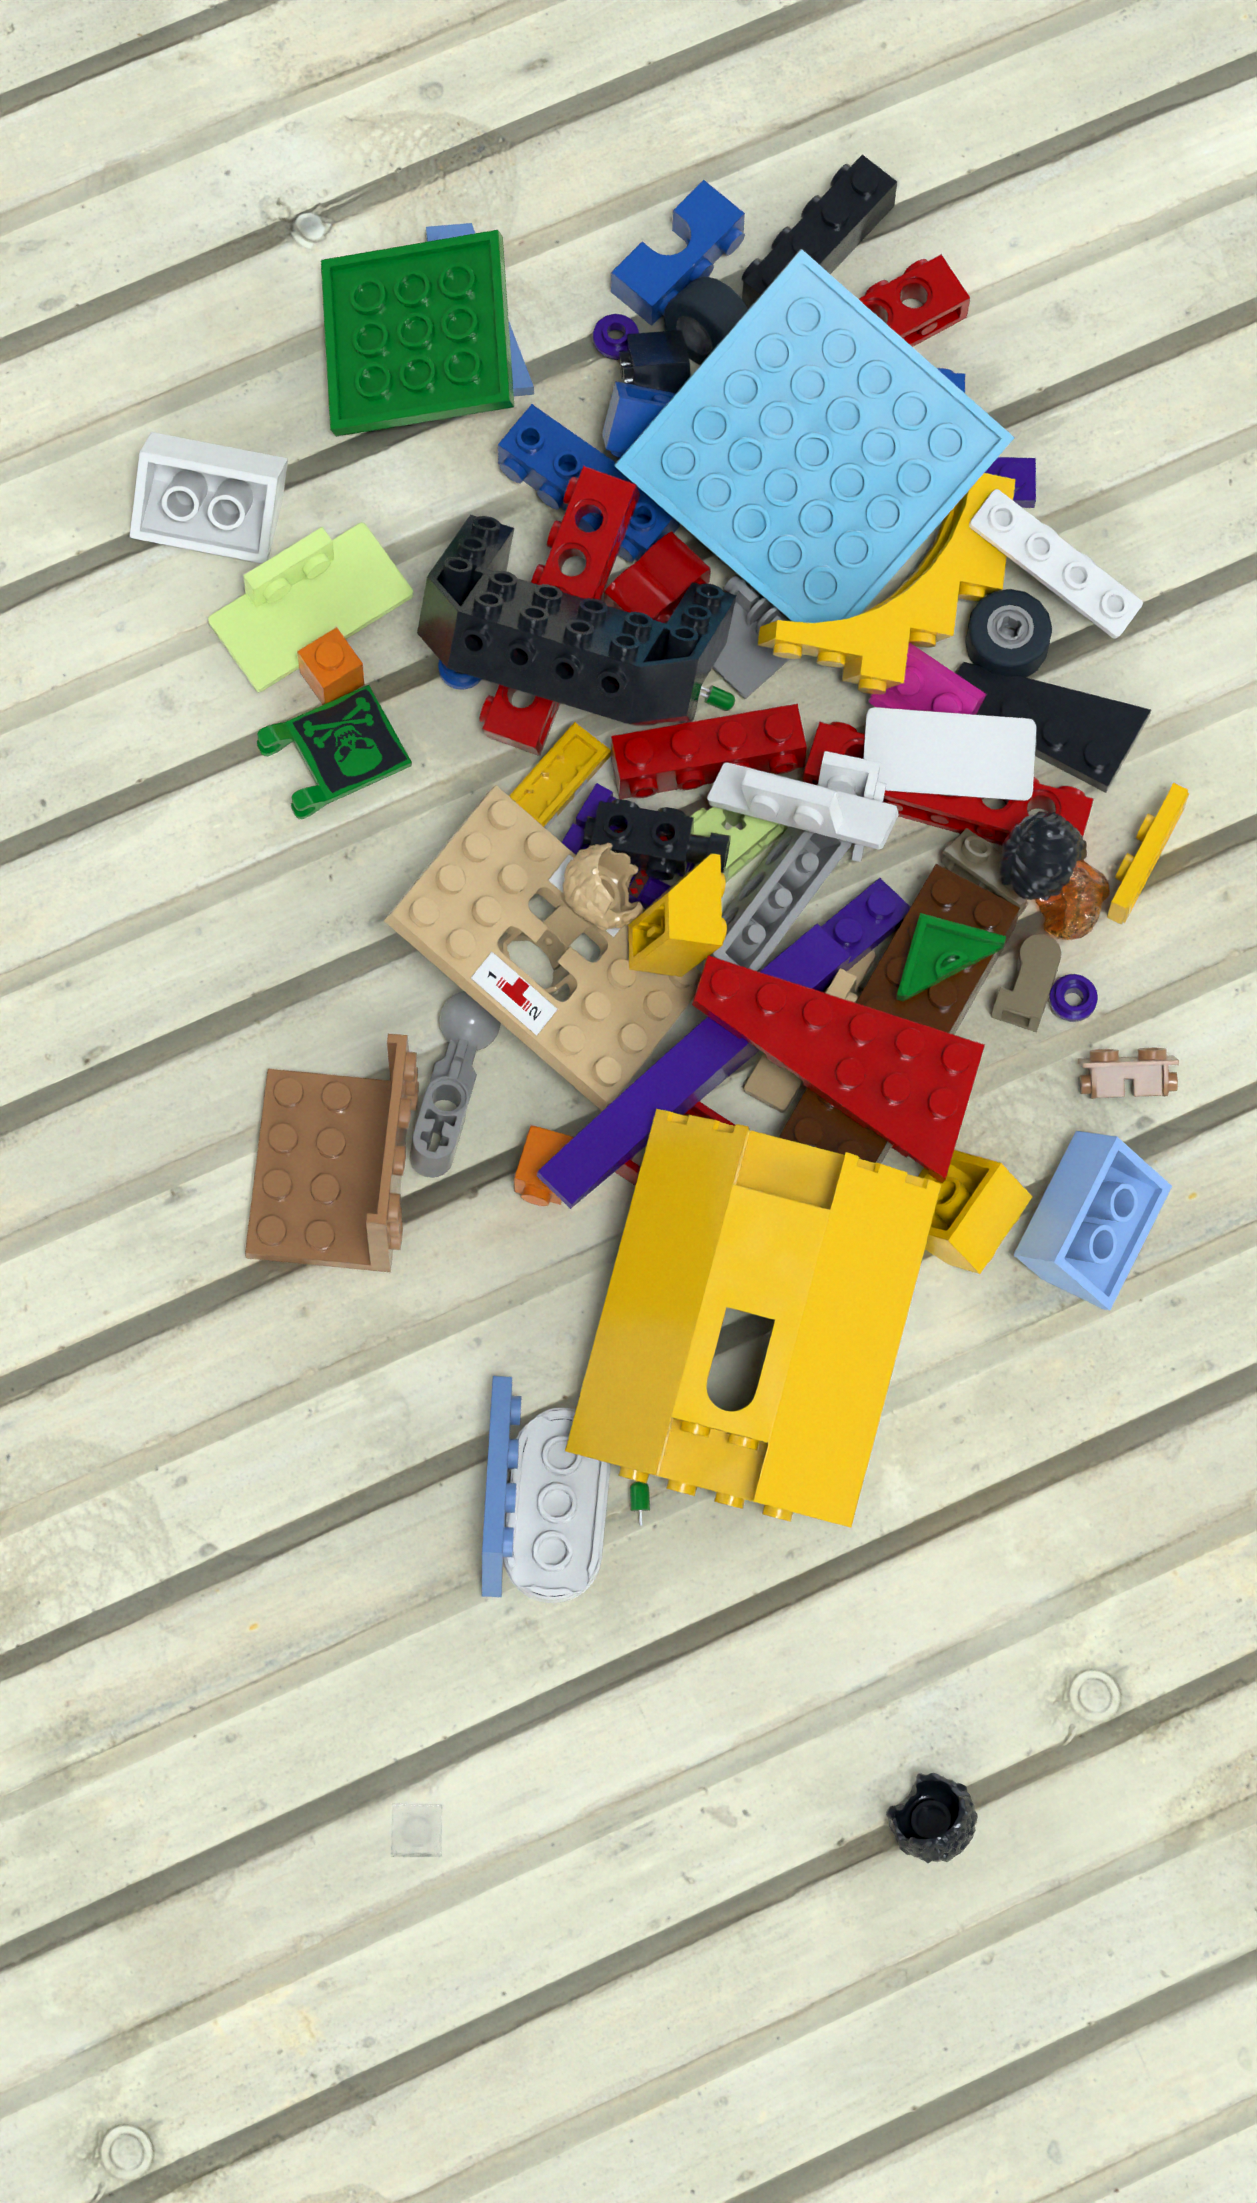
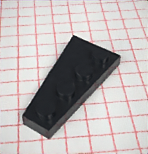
(1073, 728)

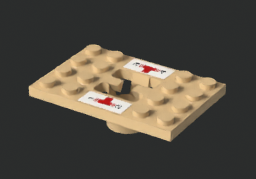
(484, 889)

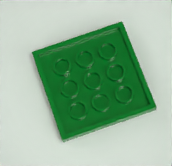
(417, 333)

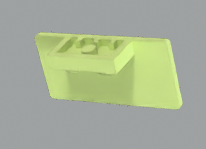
(305, 596)

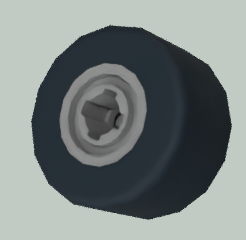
(1009, 651)

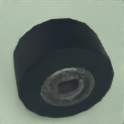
(704, 314)

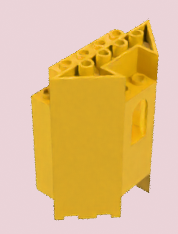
(776, 1234)

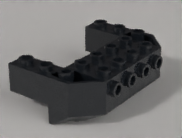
(568, 645)

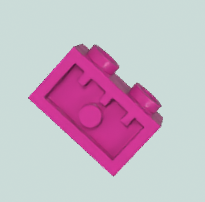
(930, 688)

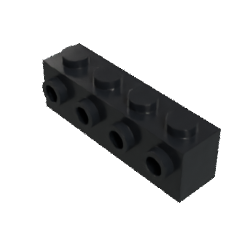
(828, 226)

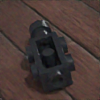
(641, 842)

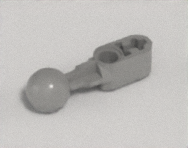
(467, 1030)

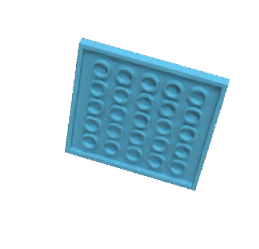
(814, 448)

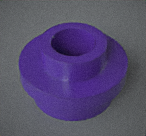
(608, 346)
(1073, 984)

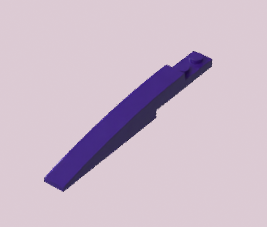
(712, 1052)

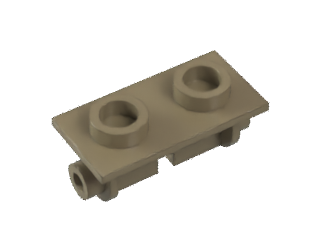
(979, 862)

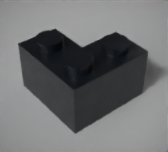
(656, 360)

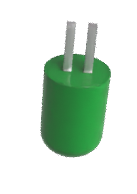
(718, 698)
(639, 1498)

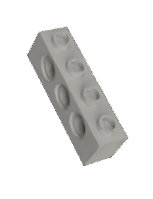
(777, 895)

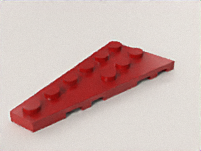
(867, 1063)

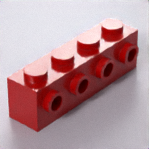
(695, 751)

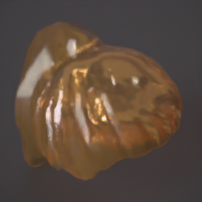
(1078, 905)

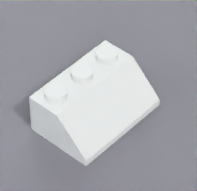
(207, 497)

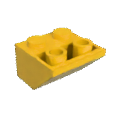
(681, 923)

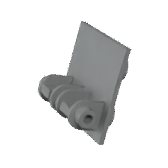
(742, 660)

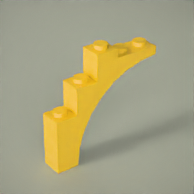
(919, 612)

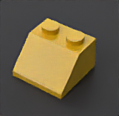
(974, 1211)

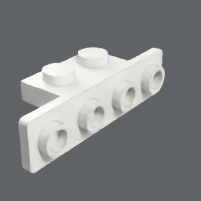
(1055, 563)
(803, 805)

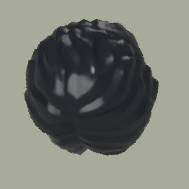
(1041, 855)
(934, 1819)

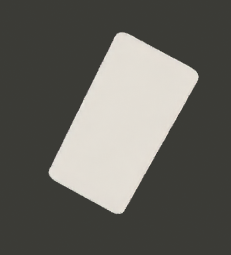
(952, 753)

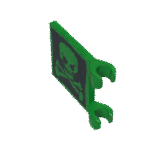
(343, 746)

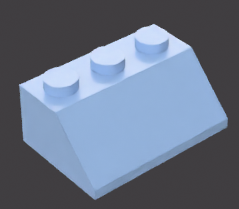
(1093, 1218)

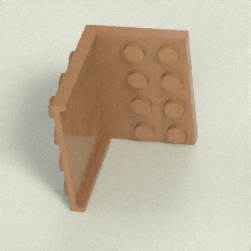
(333, 1166)

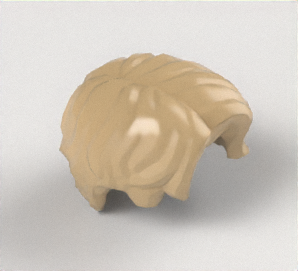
(599, 885)

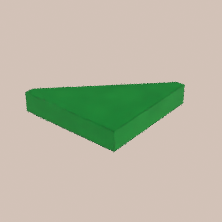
(942, 950)

